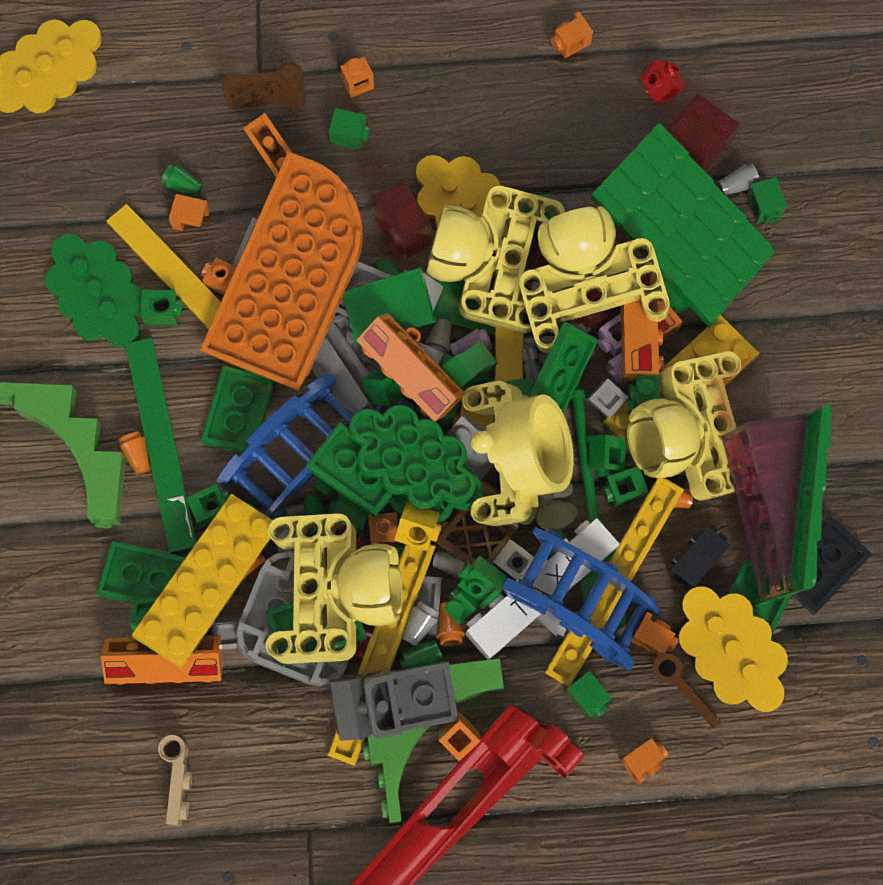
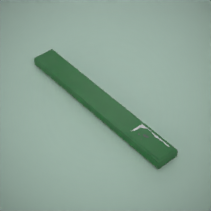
(161, 446)

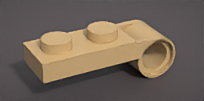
(180, 780)

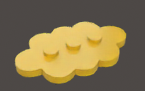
(48, 65)
(454, 184)
(733, 649)

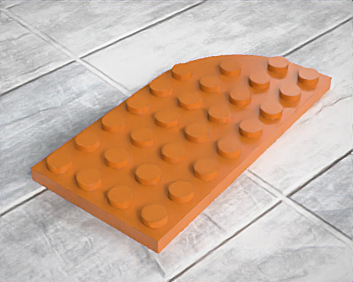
(289, 276)

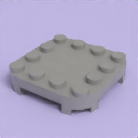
(272, 589)

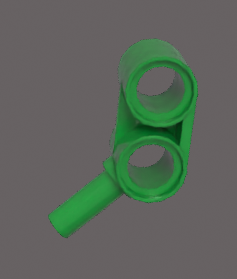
(470, 364)

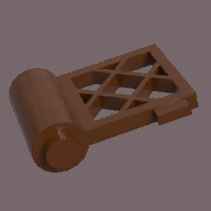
(283, 86)
(446, 529)
(672, 669)

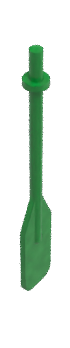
(588, 481)

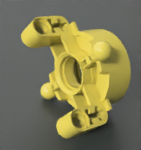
(527, 446)

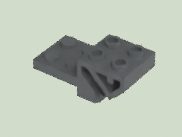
(393, 701)

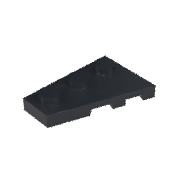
(837, 560)

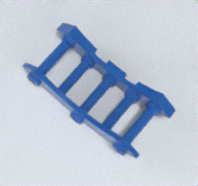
(277, 426)
(579, 623)

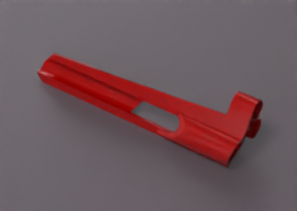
(503, 757)

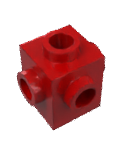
(662, 80)

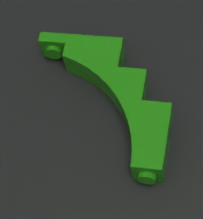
(56, 410)

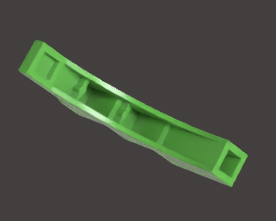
(393, 751)

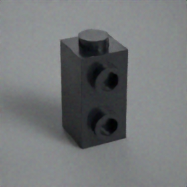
(700, 557)

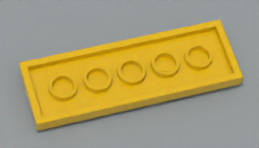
(713, 340)
(204, 581)

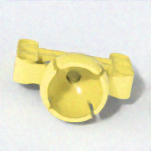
(466, 246)
(583, 257)
(683, 426)
(349, 582)

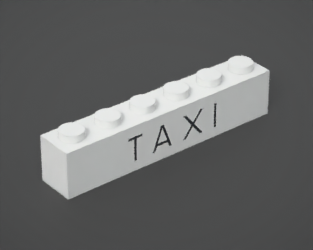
(510, 617)

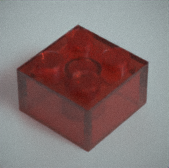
(703, 131)
(402, 220)

